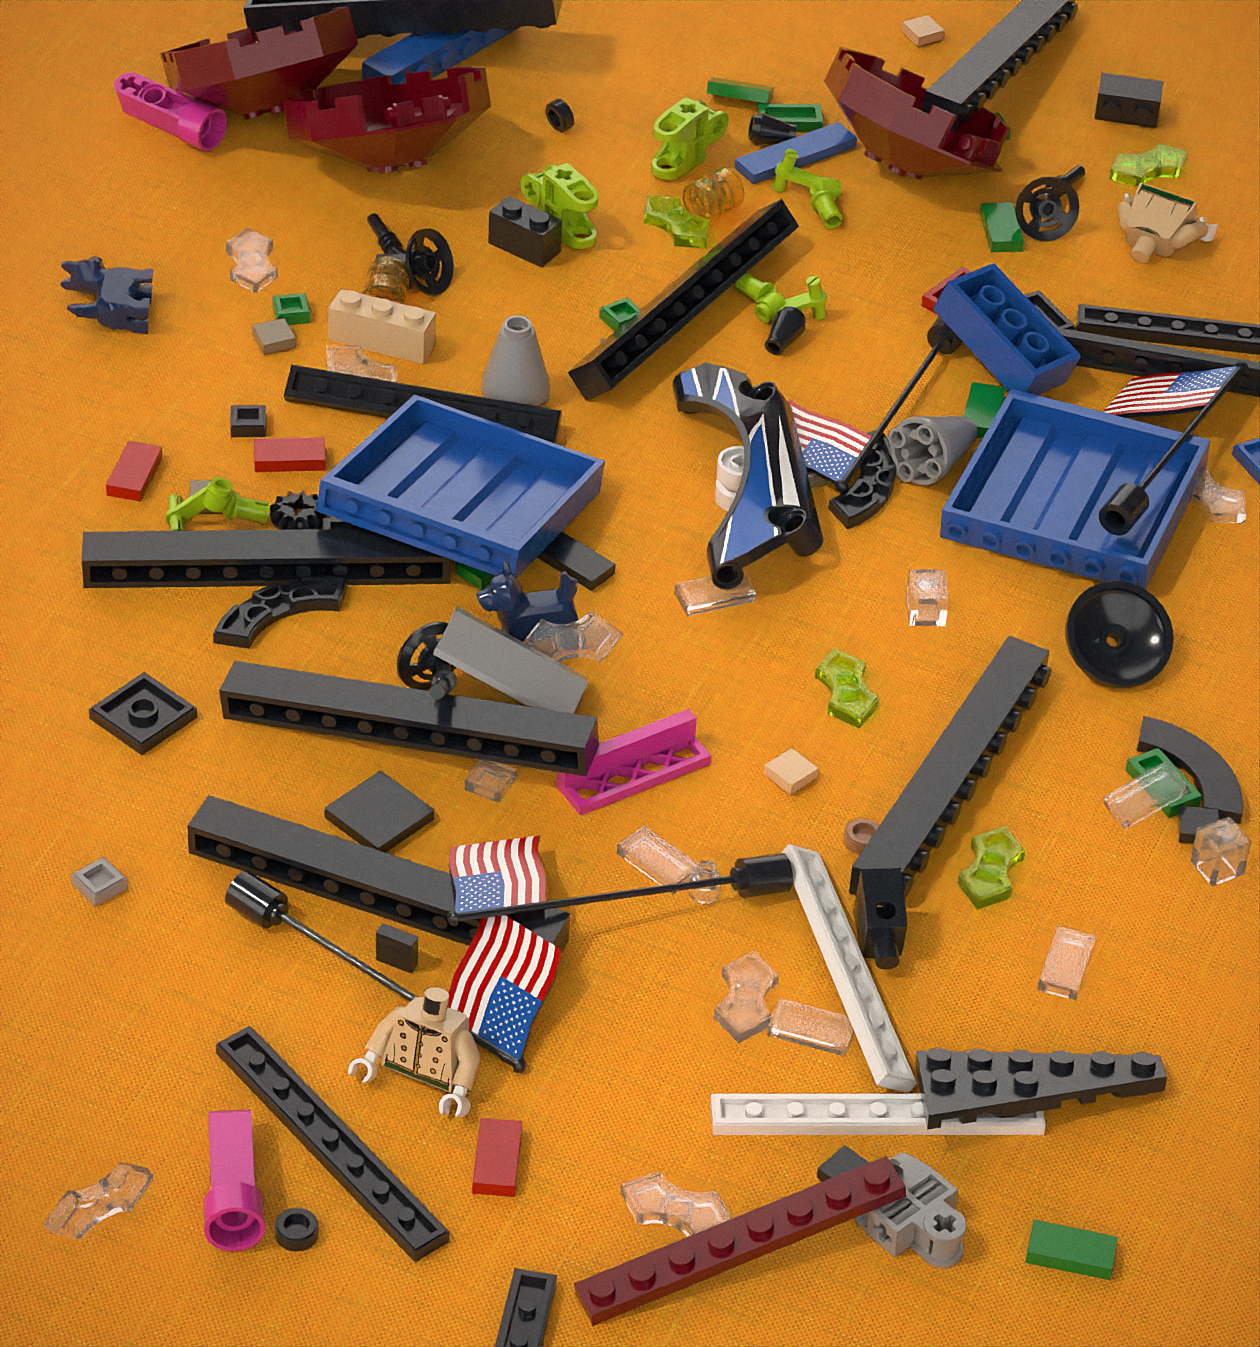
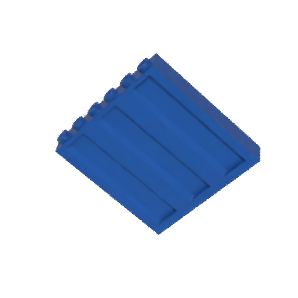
(1048, 474)
(461, 486)

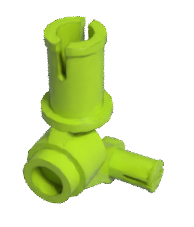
(823, 189)
(770, 302)
(217, 498)

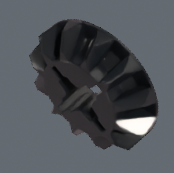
(283, 512)

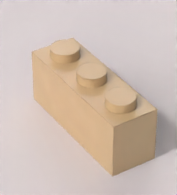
(382, 326)

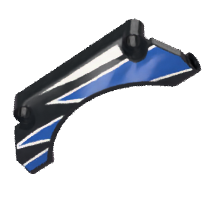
(774, 491)

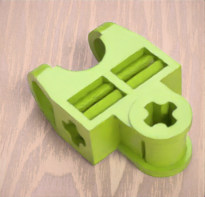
(685, 135)
(564, 195)

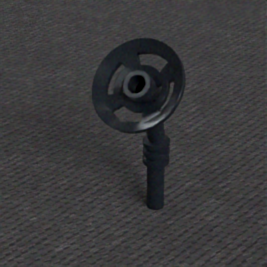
(1049, 205)
(420, 259)
(442, 678)

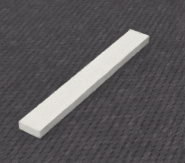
(849, 971)
(850, 1116)

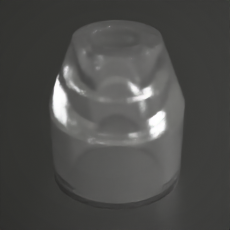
(705, 870)

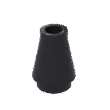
(767, 129)
(786, 328)

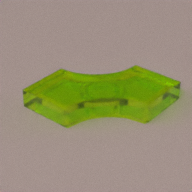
(1139, 168)
(682, 226)
(850, 697)
(987, 877)

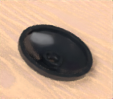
(1130, 618)

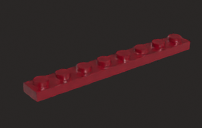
(739, 1240)

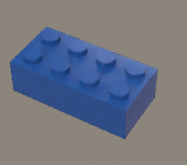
(1006, 331)

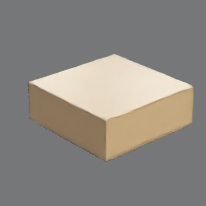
(923, 30)
(791, 771)

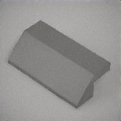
(509, 664)

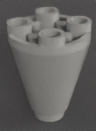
(516, 365)
(930, 446)

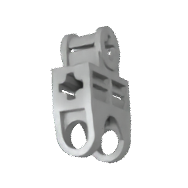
(922, 1219)

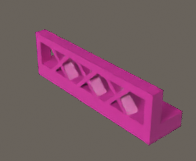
(628, 754)

